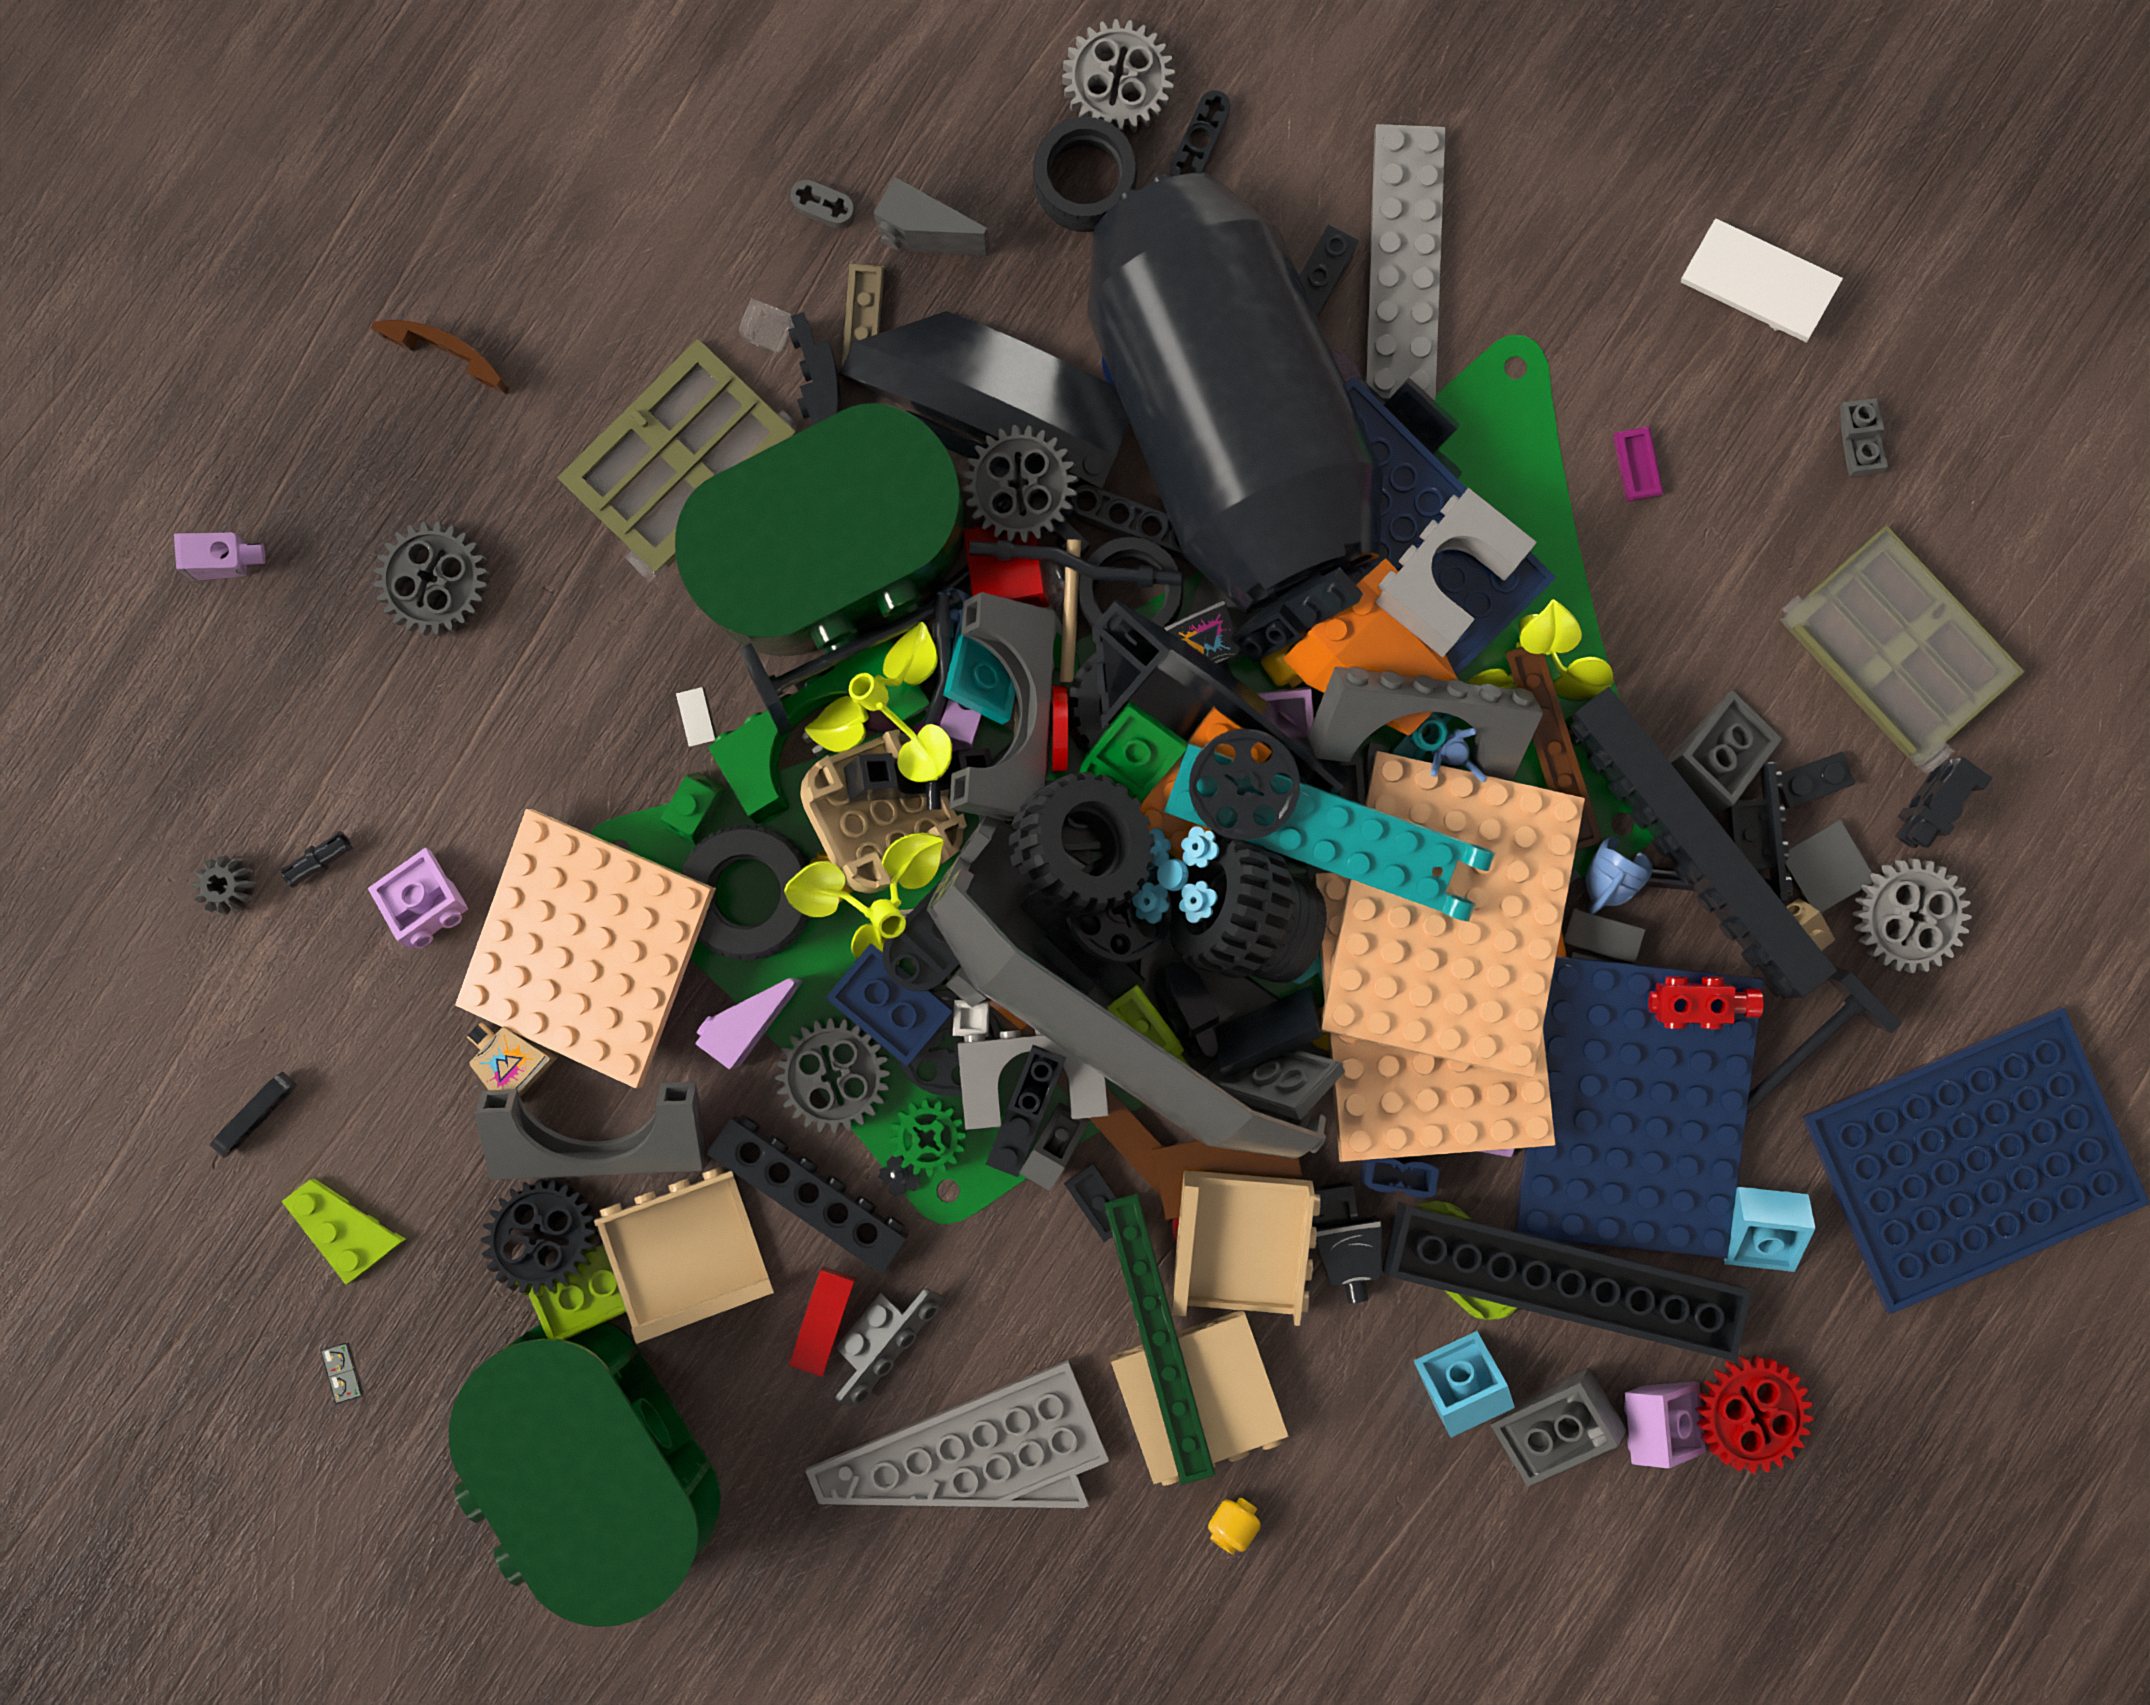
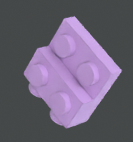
(418, 900)

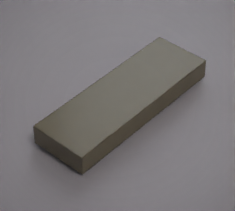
(863, 304)

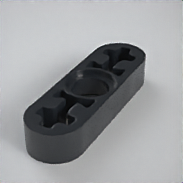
(1201, 112)
(253, 1114)

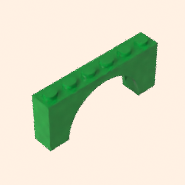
(753, 751)

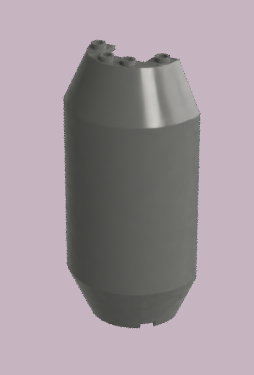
(996, 947)

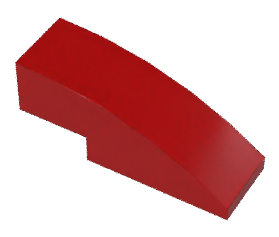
(822, 1321)

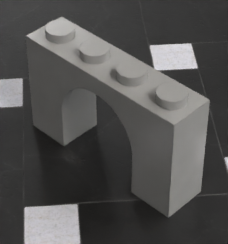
(1469, 527)
(984, 1059)

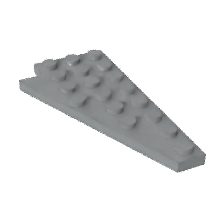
(992, 1451)

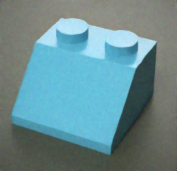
(1769, 1229)
(1464, 1384)

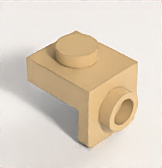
(1812, 922)

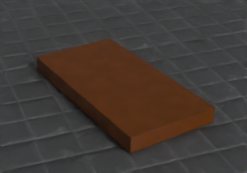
(1195, 1156)

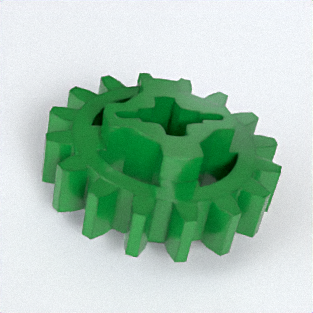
(915, 1126)

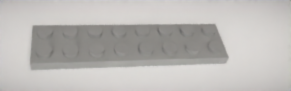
(1405, 257)

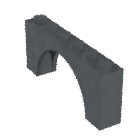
(1023, 643)
(1365, 700)
(524, 1148)

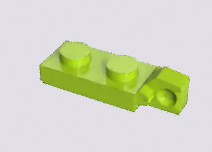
(1142, 1016)

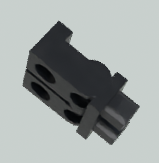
(1939, 802)

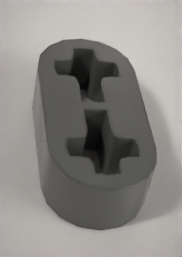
(819, 211)

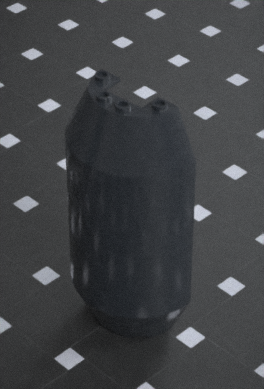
(1231, 389)

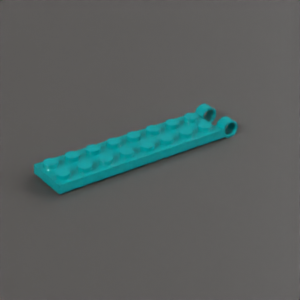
(1348, 839)

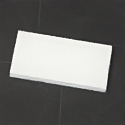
(1761, 280)

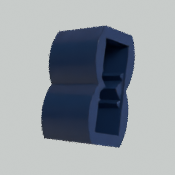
(1408, 1174)

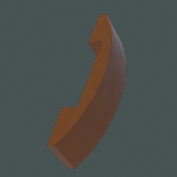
(408, 332)

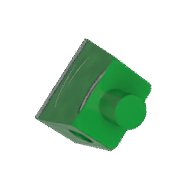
(693, 807)

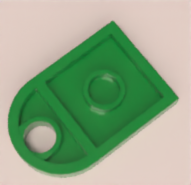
(1134, 752)

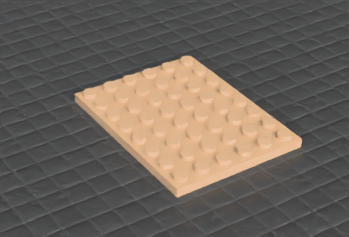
(1448, 983)
(1420, 1103)

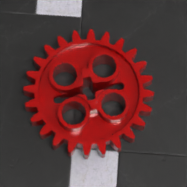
(1780, 1398)

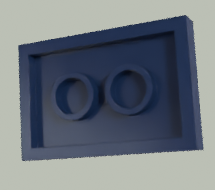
(888, 1013)

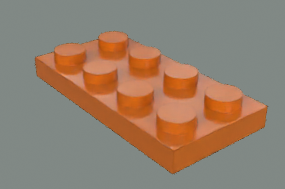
(1155, 802)

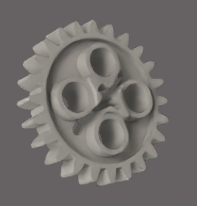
(1148, 83)
(1941, 924)

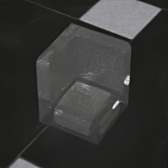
(765, 326)

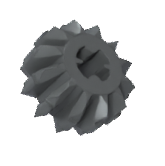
(211, 880)

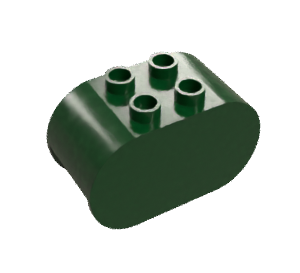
(823, 532)
(583, 1474)

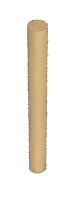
(1070, 616)

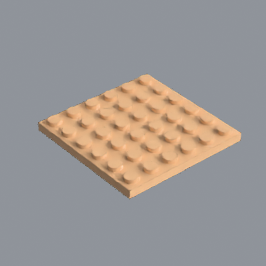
(585, 947)

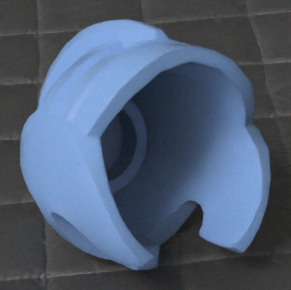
(1614, 878)

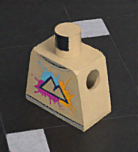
(508, 1059)

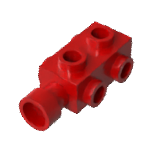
(1698, 1002)

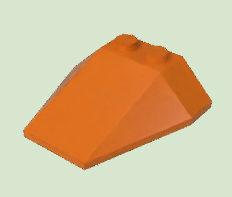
(1369, 640)

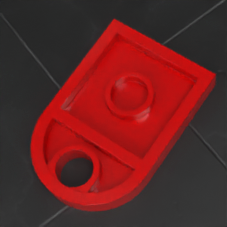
(1059, 728)

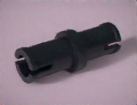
(316, 859)

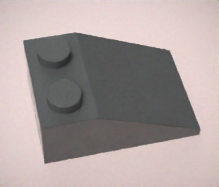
(925, 225)
(1724, 753)
(1560, 1428)

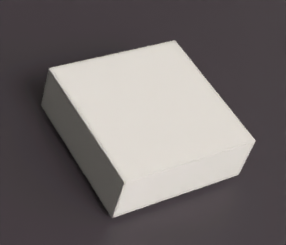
(969, 1019)

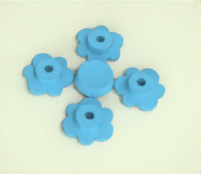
(1174, 875)

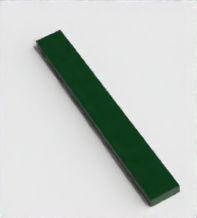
(1159, 1339)

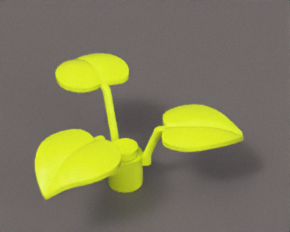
(1551, 633)
(842, 721)
(909, 860)

